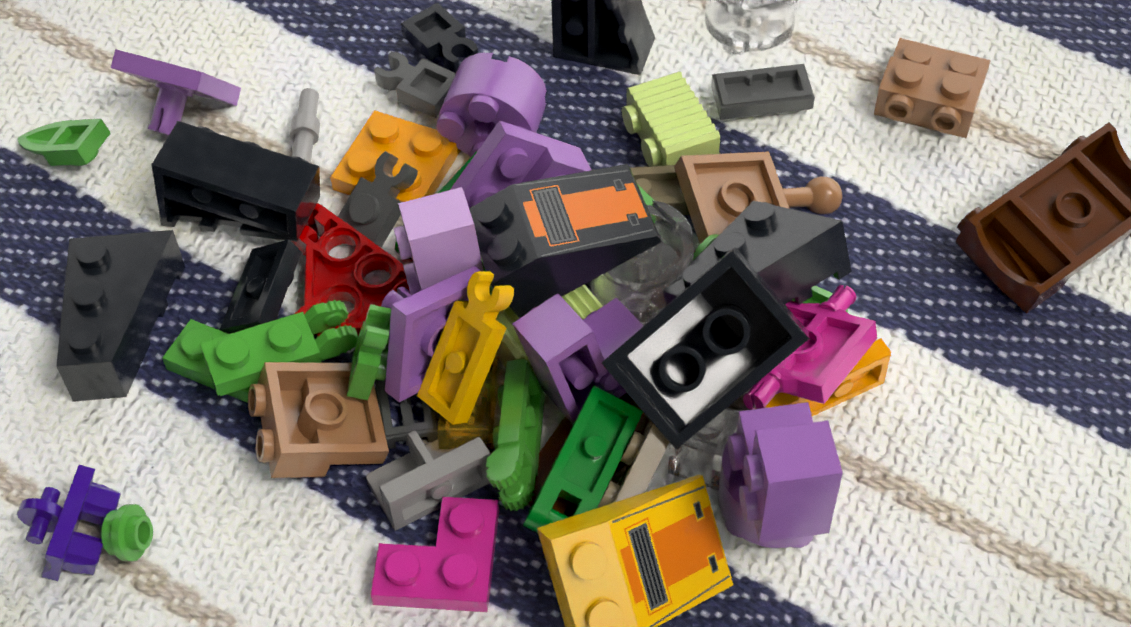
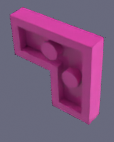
(444, 576)

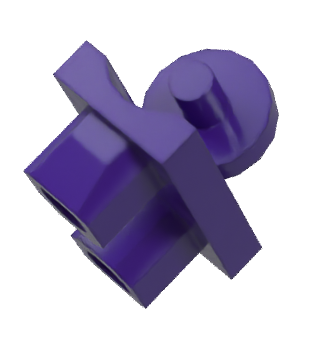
(69, 548)

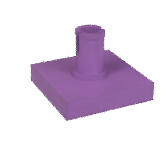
(174, 87)
(416, 330)

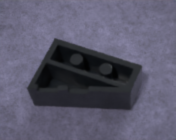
(602, 33)
(233, 184)
(784, 247)
(110, 306)

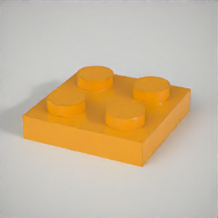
(410, 142)

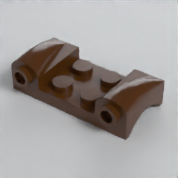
(1053, 220)

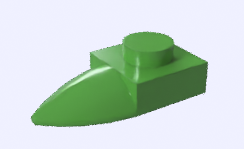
(67, 141)

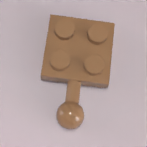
(725, 184)

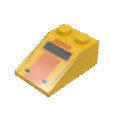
(637, 558)

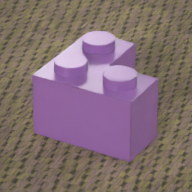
(571, 350)
(787, 471)

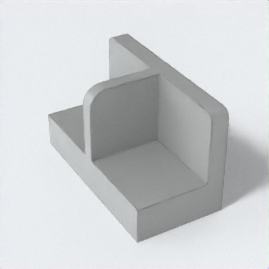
(420, 479)

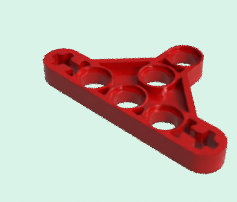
(343, 278)

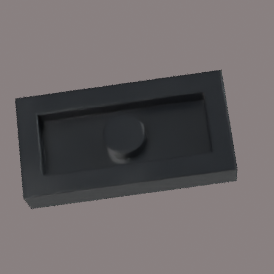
(262, 286)

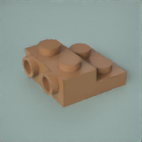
(931, 87)
(313, 421)

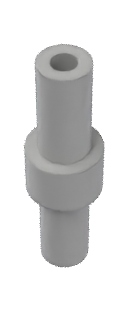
(305, 125)

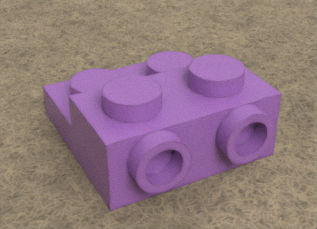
(514, 157)

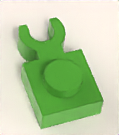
(370, 354)

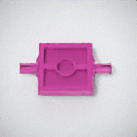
(825, 359)

